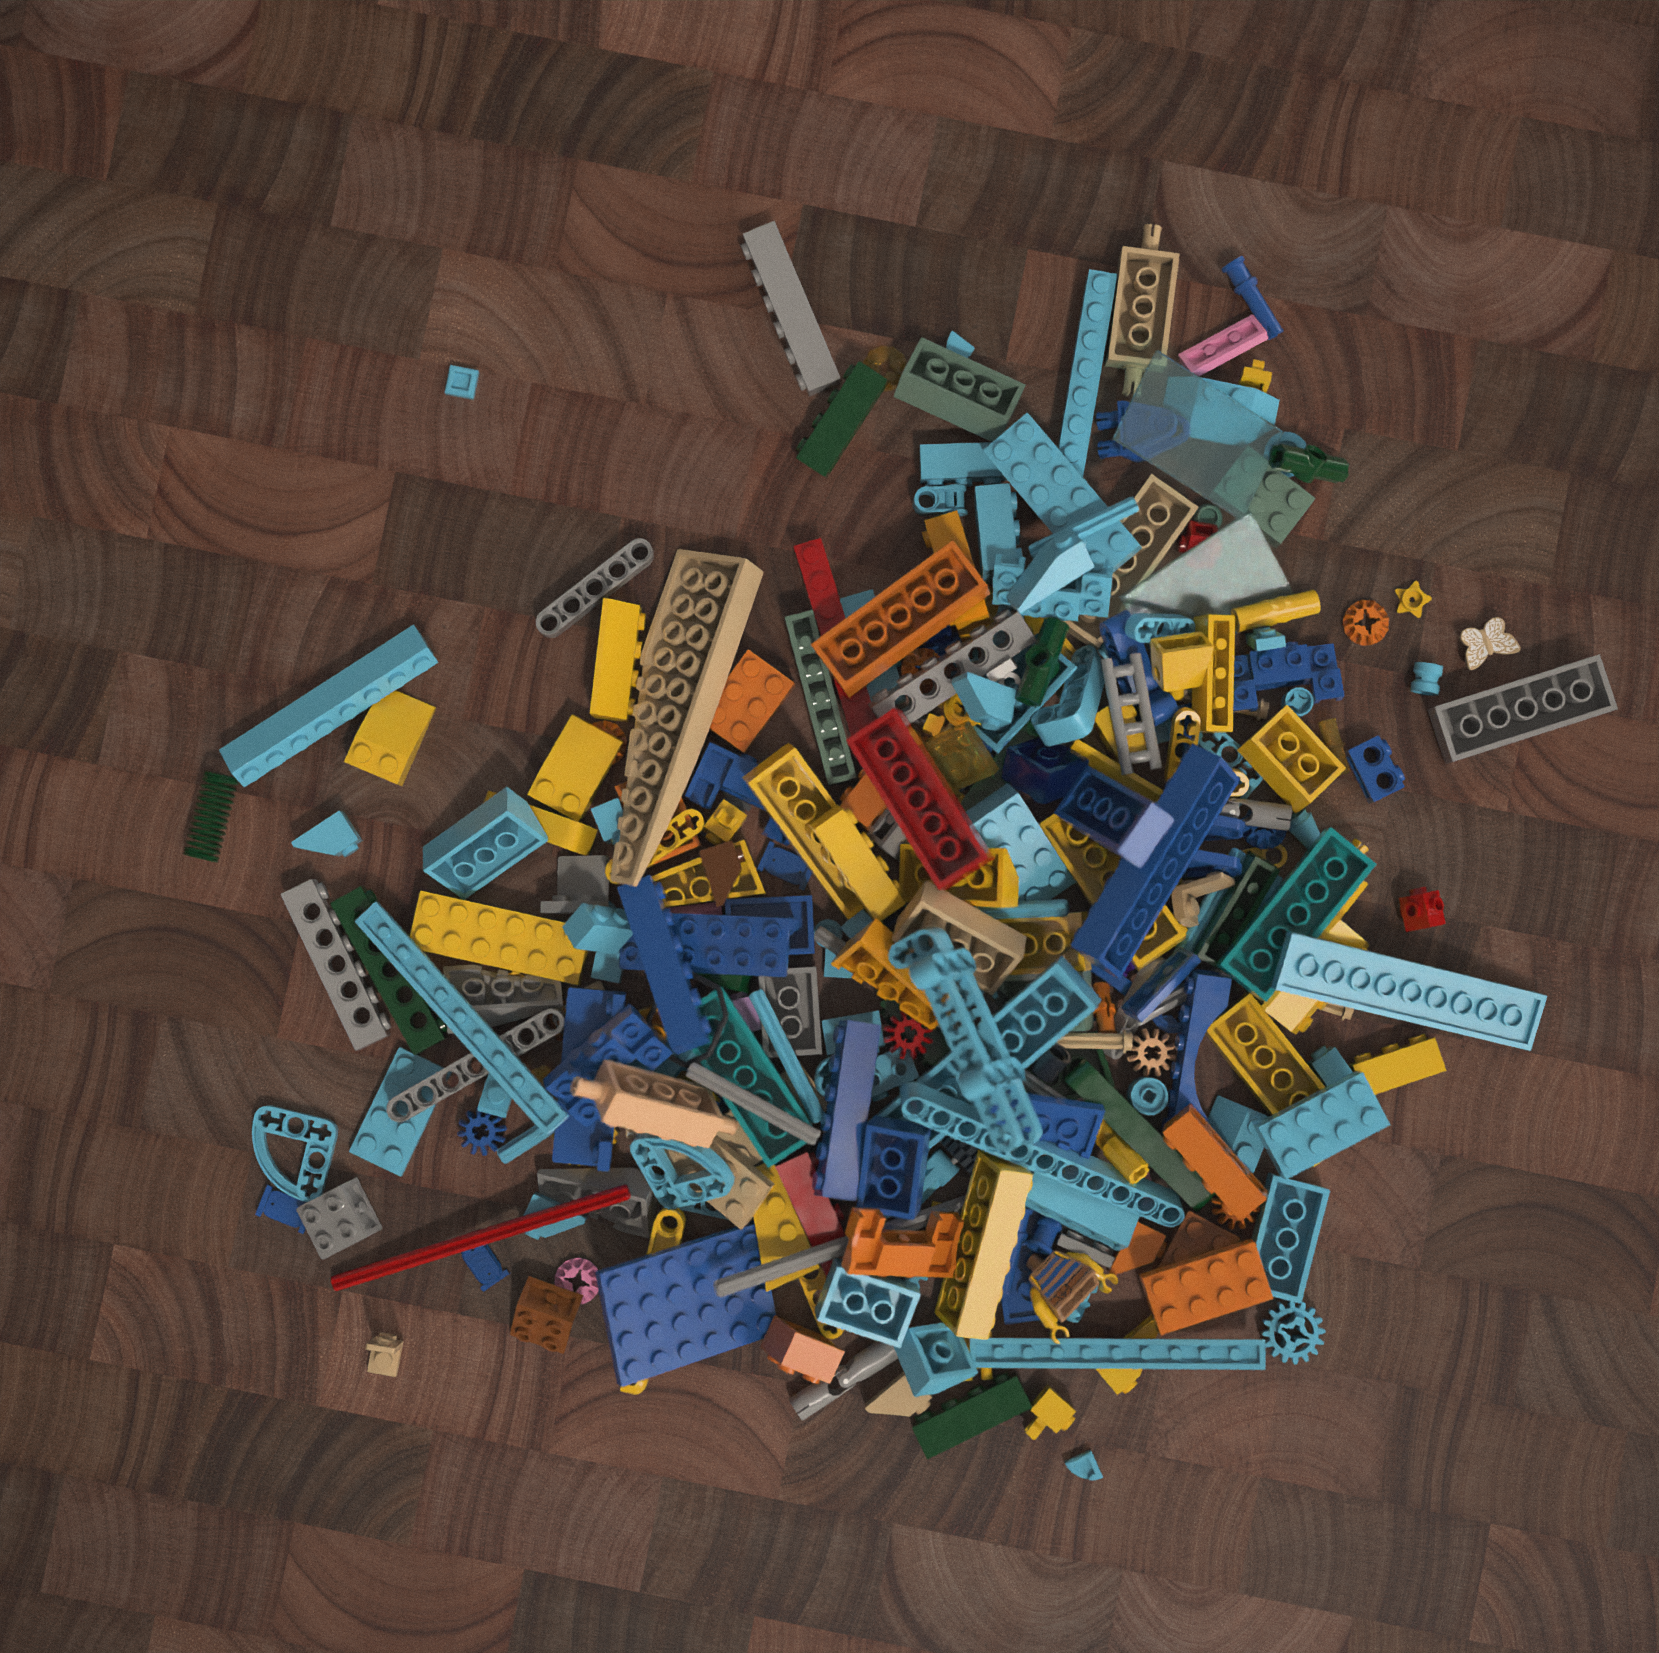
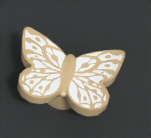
(1487, 641)

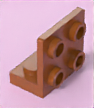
(545, 1315)

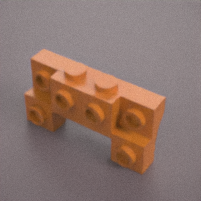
(901, 1252)

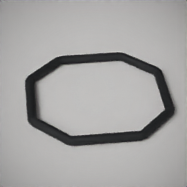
(718, 1032)

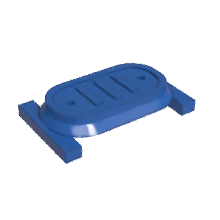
(785, 865)
(283, 1209)
(482, 1262)

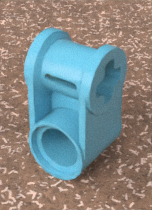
(942, 500)

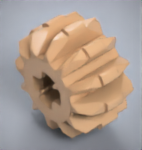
(1151, 1062)

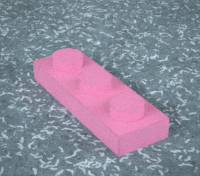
(1223, 346)

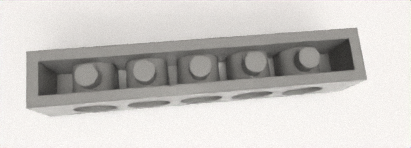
(1017, 638)
(297, 902)

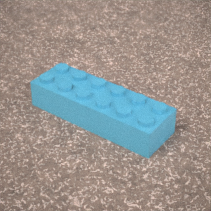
(1058, 491)

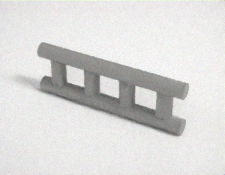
(1139, 697)

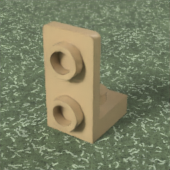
(1183, 896)
(384, 1354)

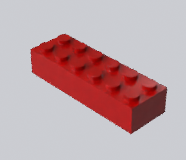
(920, 799)

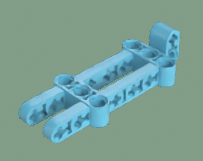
(945, 968)

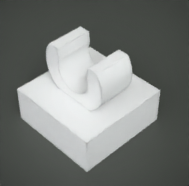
(1004, 671)

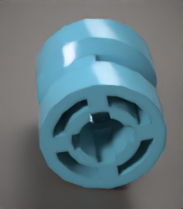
(1426, 678)
(1301, 703)

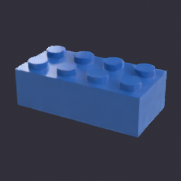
(1114, 816)

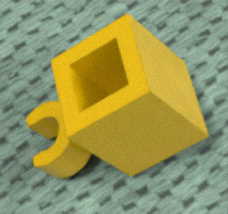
(724, 823)
(1050, 1411)

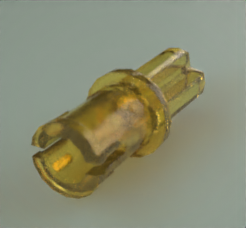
(1333, 741)

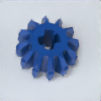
(485, 1141)

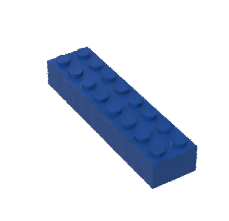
(1137, 894)

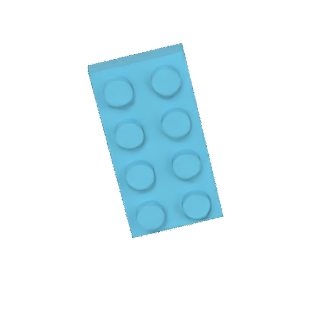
(391, 1142)

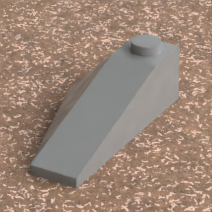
(501, 996)
(630, 1216)

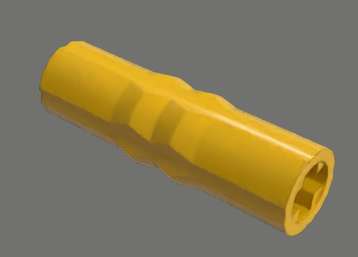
(1276, 610)

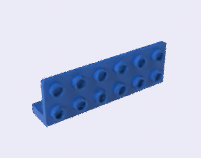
(727, 944)
(574, 1142)

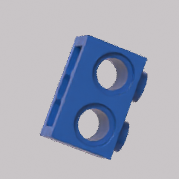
(1367, 773)

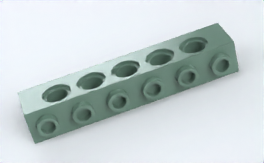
(820, 700)

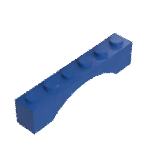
(1205, 1000)

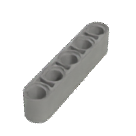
(602, 575)

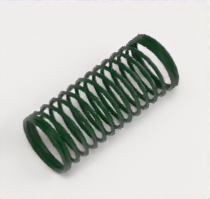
(210, 777)

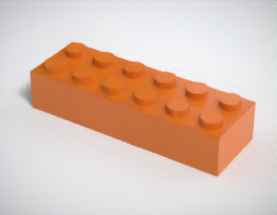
(901, 618)

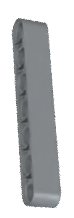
(464, 1070)

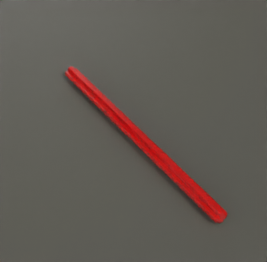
(481, 1237)

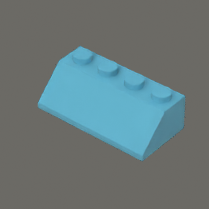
(1022, 713)
(483, 844)

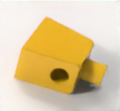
(1180, 661)

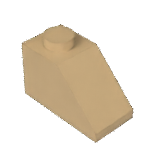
(897, 1399)

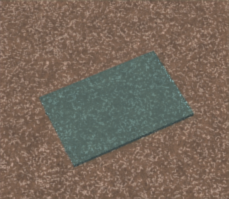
(1198, 435)
(1213, 576)

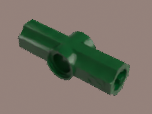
(1308, 463)
(1048, 647)

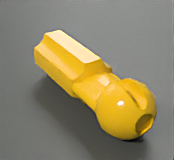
(1121, 1154)

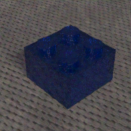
(1042, 770)

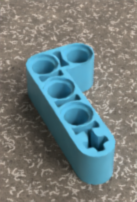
(1078, 703)

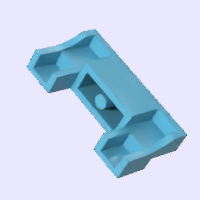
(1082, 596)

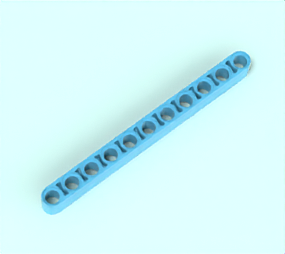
(1051, 1165)

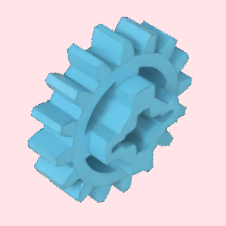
(1295, 1320)

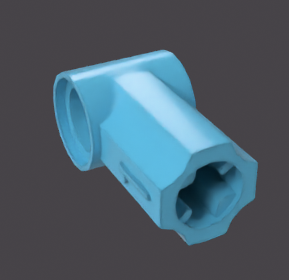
(938, 1172)

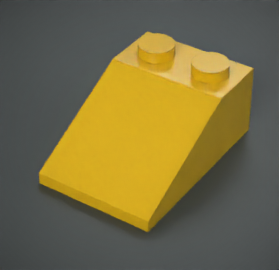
(390, 737)
(575, 768)

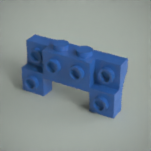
(1286, 668)
(724, 772)
(619, 1040)

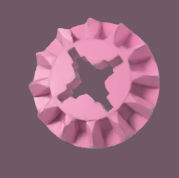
(570, 1269)

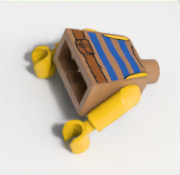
(1062, 1285)

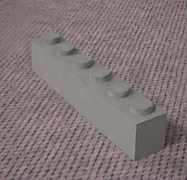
(791, 309)

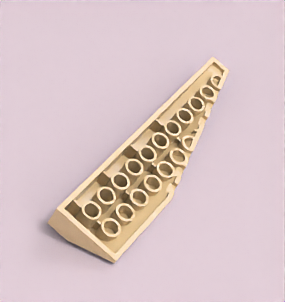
(679, 692)

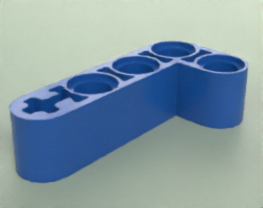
(1119, 648)

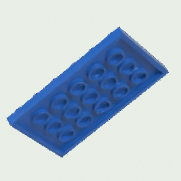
(666, 1310)

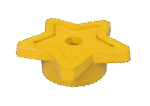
(1418, 595)

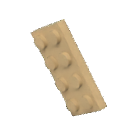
(749, 1186)

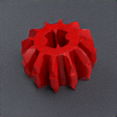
(916, 1040)

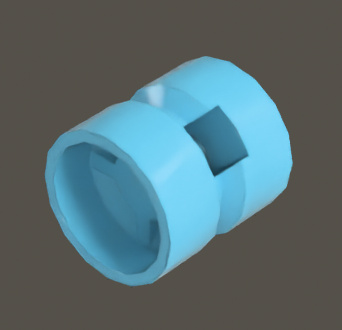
(1147, 1095)

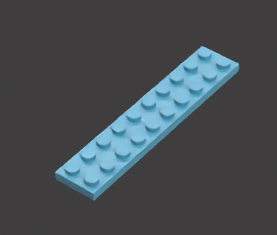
(1408, 991)

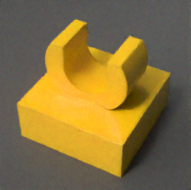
(1255, 376)

